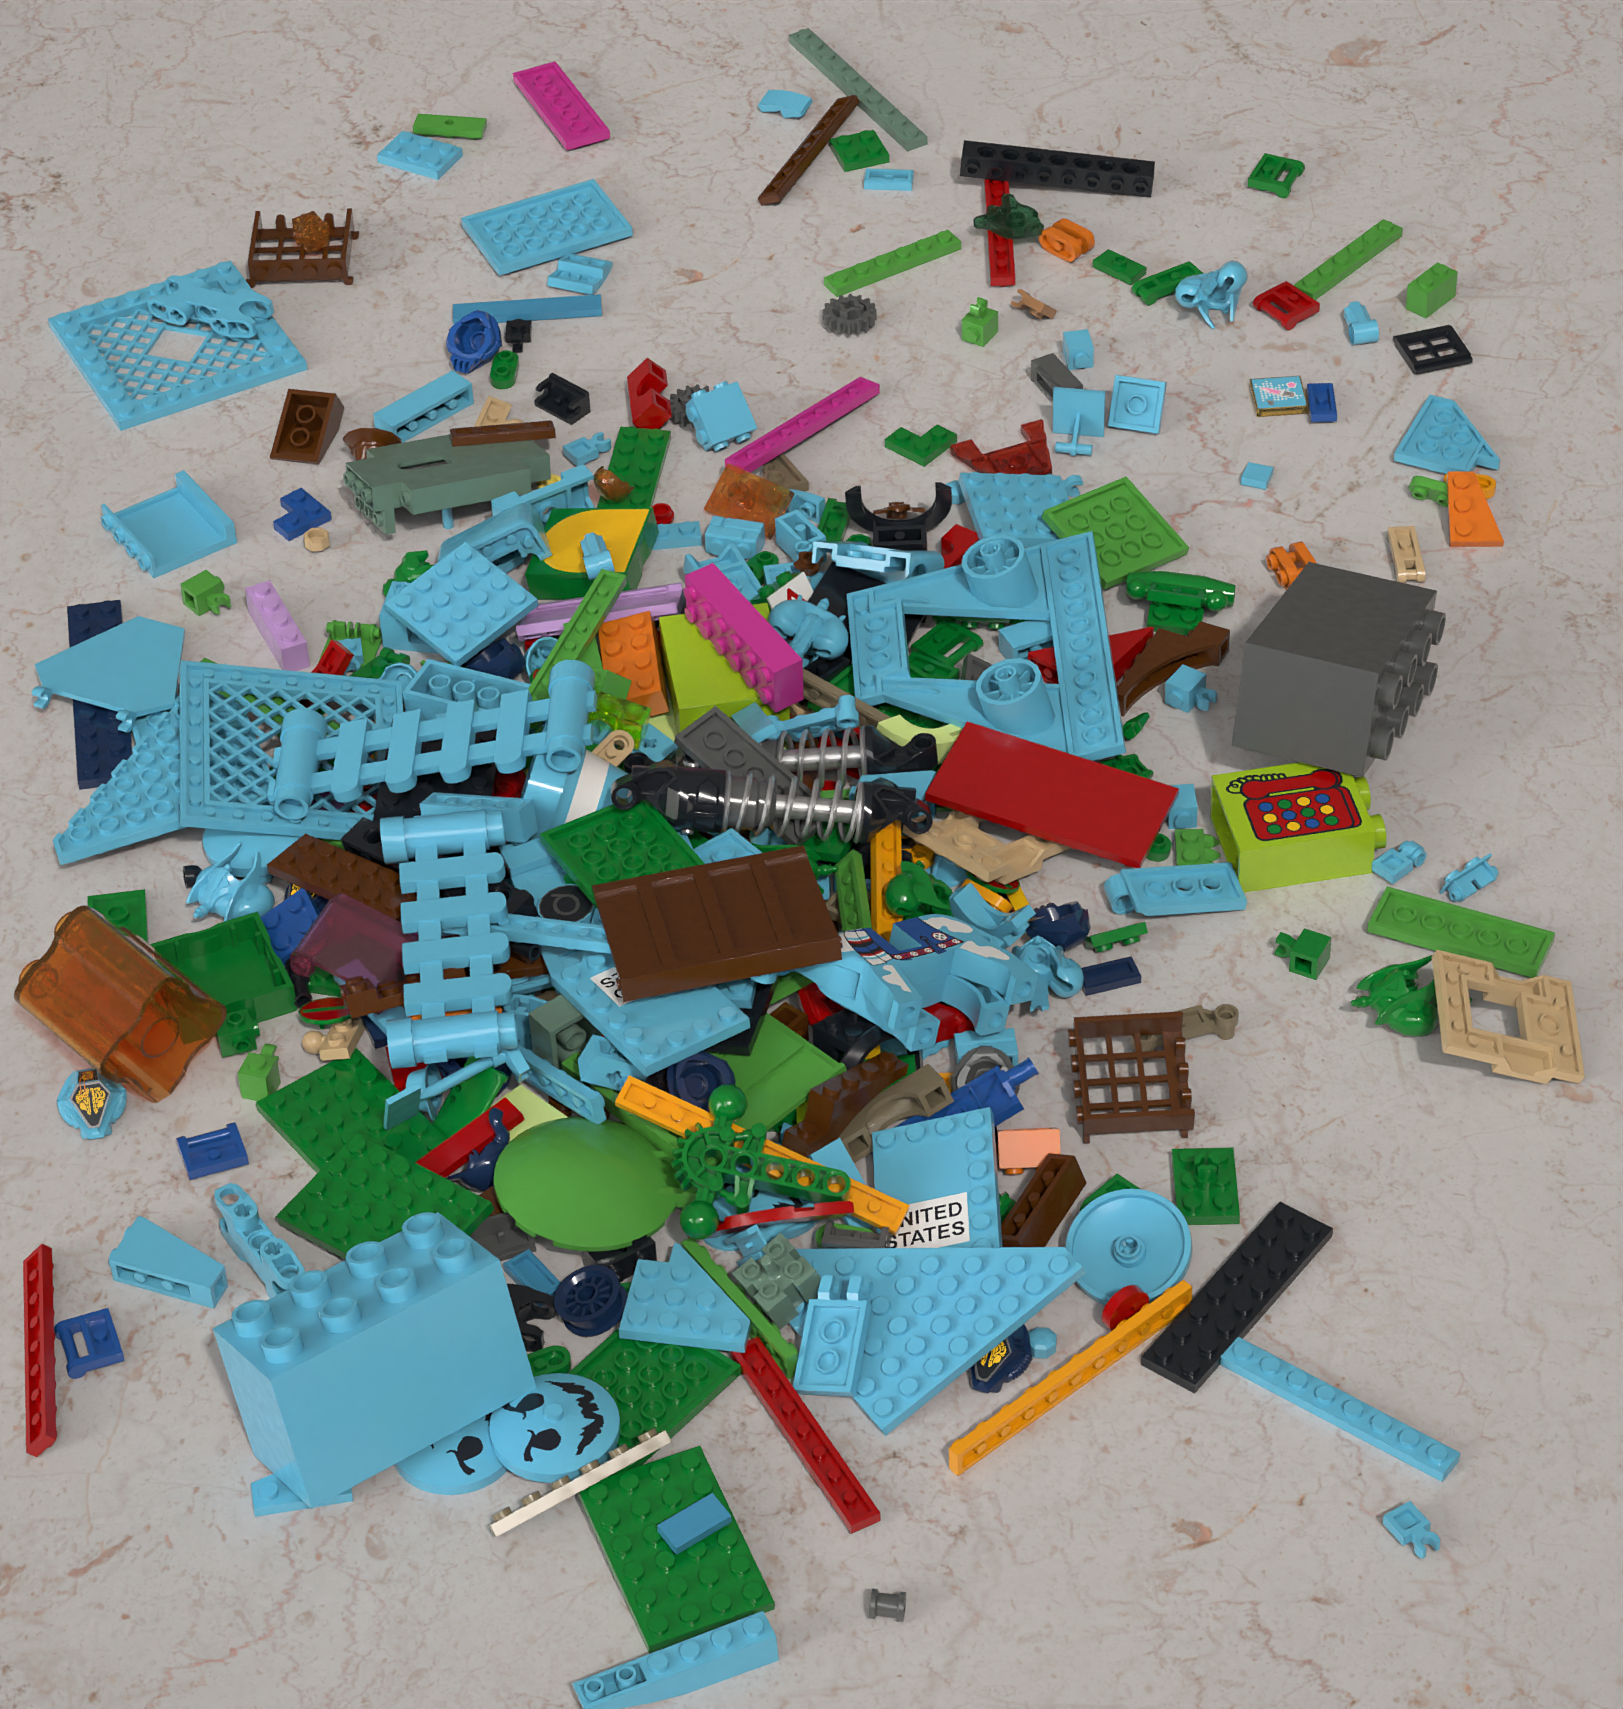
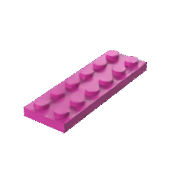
(561, 105)

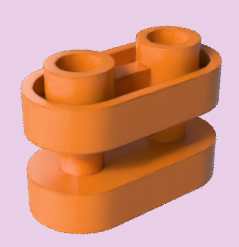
(1067, 240)
(1288, 565)

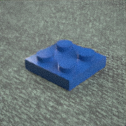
(290, 922)

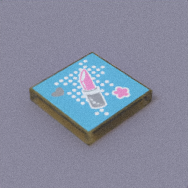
(1278, 396)

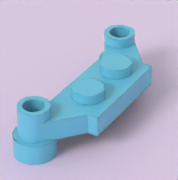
(835, 718)

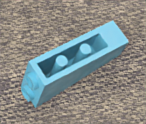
(167, 1265)

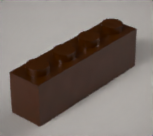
(1043, 1202)

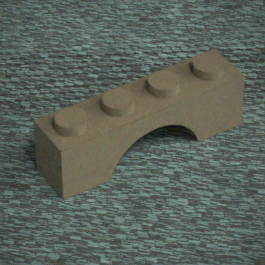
(917, 1094)

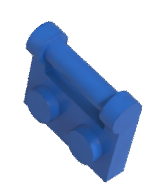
(212, 1151)
(99, 1338)

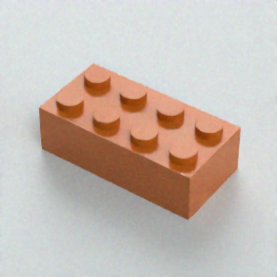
(633, 651)

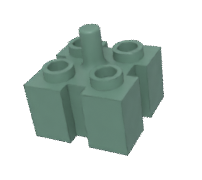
(779, 1281)

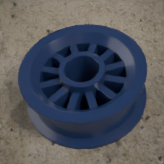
(590, 1300)

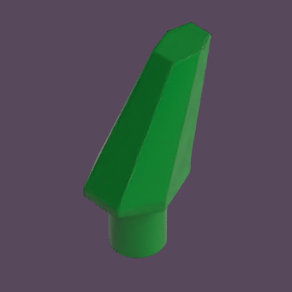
(1135, 725)

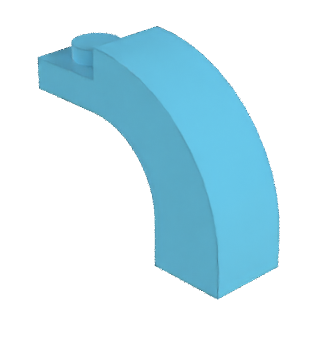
(973, 909)

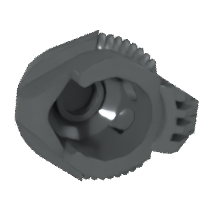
(978, 1062)

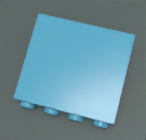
(171, 527)

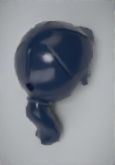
(481, 1166)

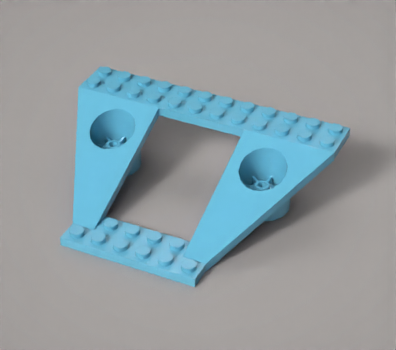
(1004, 581)

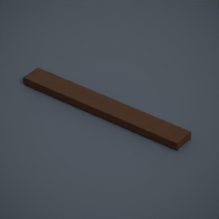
(808, 150)

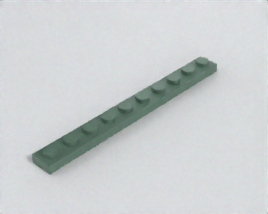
(852, 83)

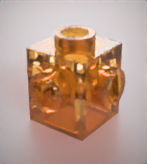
(310, 231)

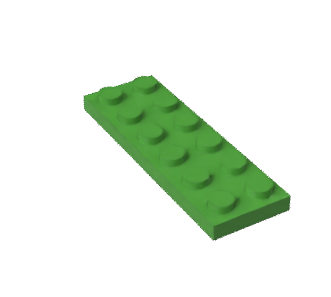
(1461, 931)

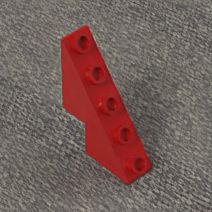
(1123, 647)

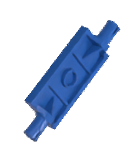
(992, 1090)

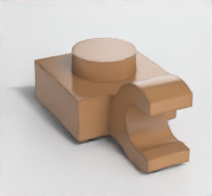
(1037, 307)

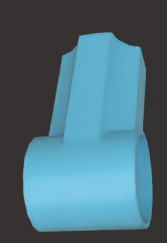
(1360, 325)
(595, 555)

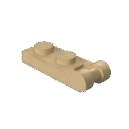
(1406, 554)

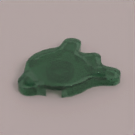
(1010, 220)

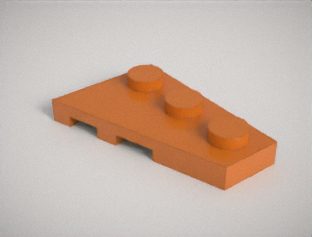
(1469, 513)

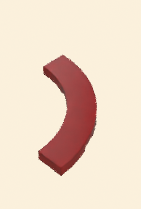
(783, 1215)

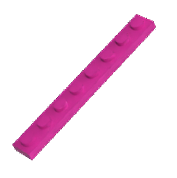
(804, 425)

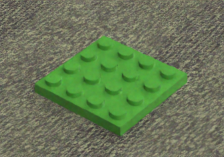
(1125, 530)

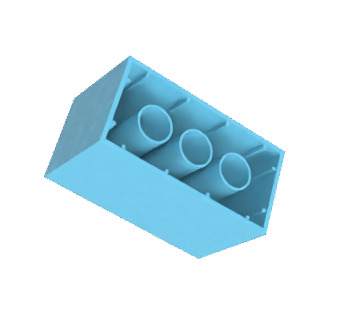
(374, 1357)

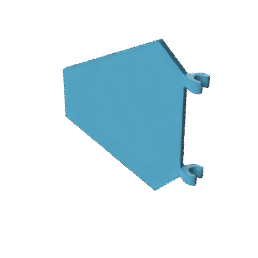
(122, 669)

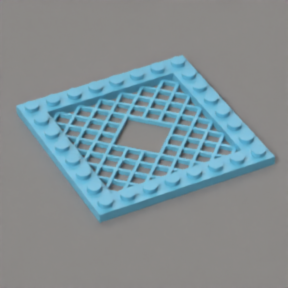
(74, 331)
(202, 680)

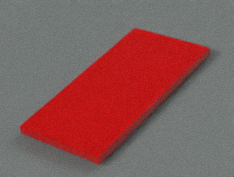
(1052, 795)

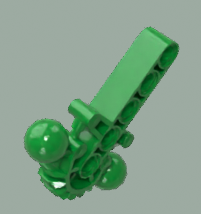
(728, 1105)

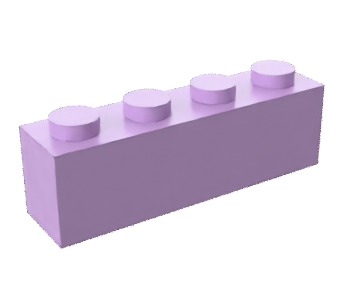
(277, 627)

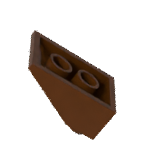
(307, 426)

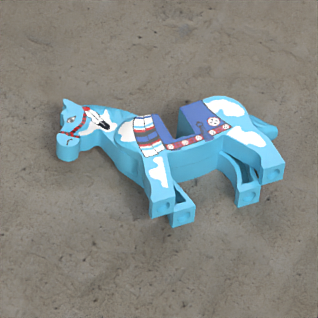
(921, 965)

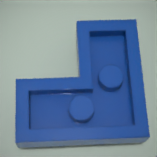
(303, 514)

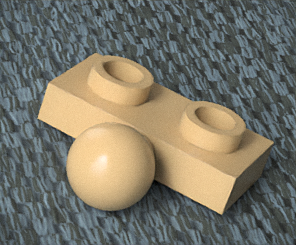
(495, 413)
(338, 1042)

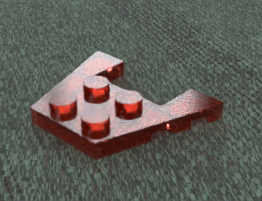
(1027, 457)

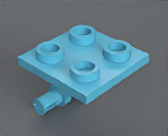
(1078, 414)

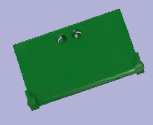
(470, 1100)

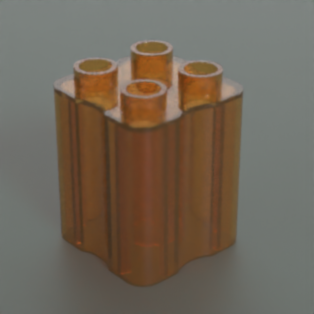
(119, 1003)

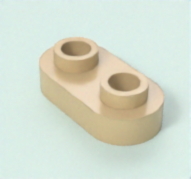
(609, 753)

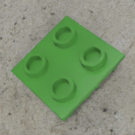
(369, 634)

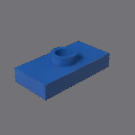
(1321, 402)

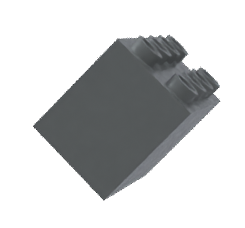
(1337, 669)

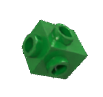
(237, 1033)

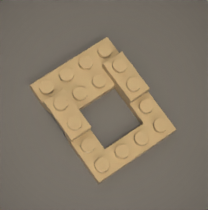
(980, 853)
(1545, 1018)

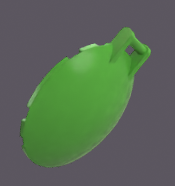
(587, 1184)

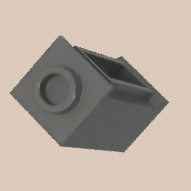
(1051, 373)

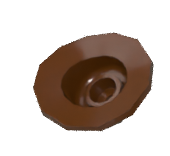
(367, 438)

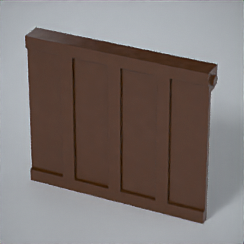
(716, 923)

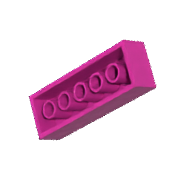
(744, 637)

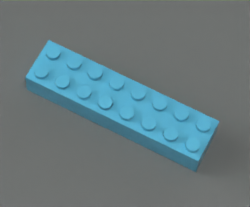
(445, 683)

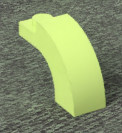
(902, 732)

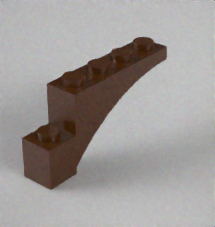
(1166, 654)
(839, 1100)

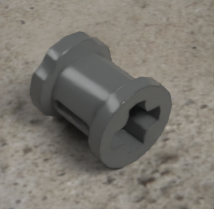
(887, 1605)

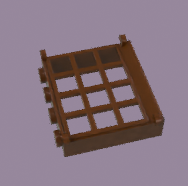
(301, 268)
(1109, 1026)

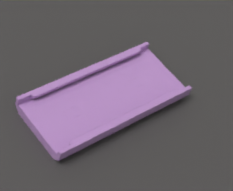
(549, 616)

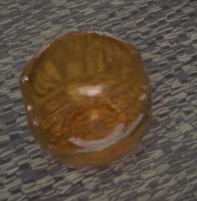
(610, 485)

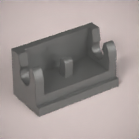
(503, 1237)
(843, 1239)

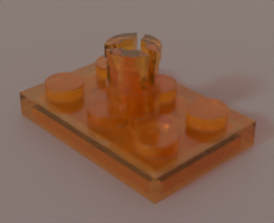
(748, 498)

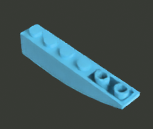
(683, 1666)

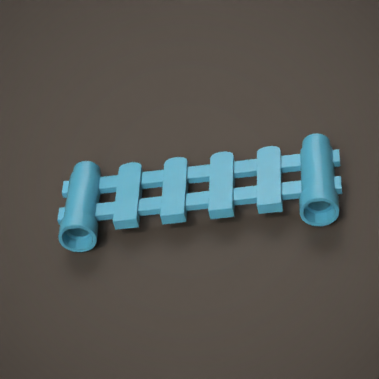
(306, 743)
(484, 1030)

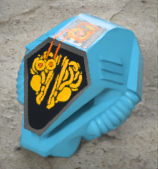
(91, 1103)

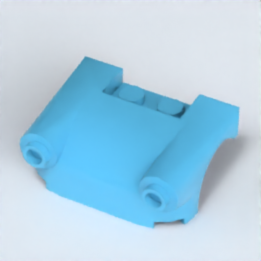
(878, 562)

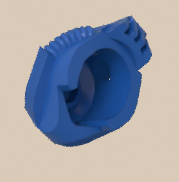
(473, 341)

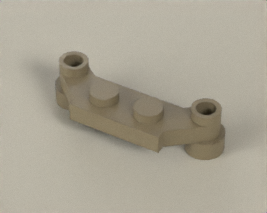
(1198, 1023)

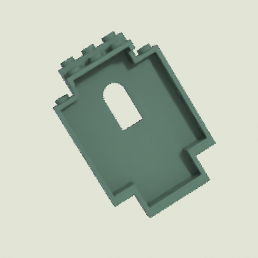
(470, 476)

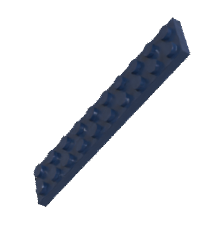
(97, 735)

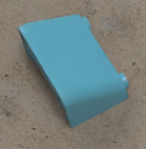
(504, 533)

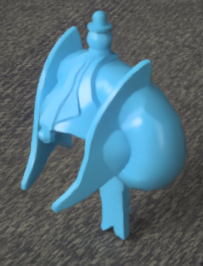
(1213, 290)
(810, 628)
(228, 897)
(1054, 970)

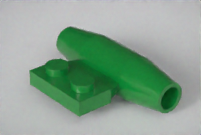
(1173, 617)

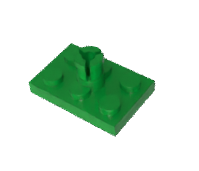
(1206, 1185)

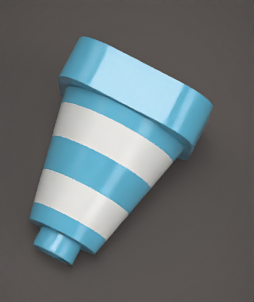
(572, 794)

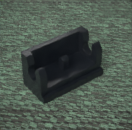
(563, 399)

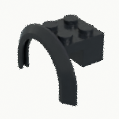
(900, 534)
(851, 1038)

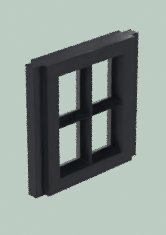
(1439, 362)

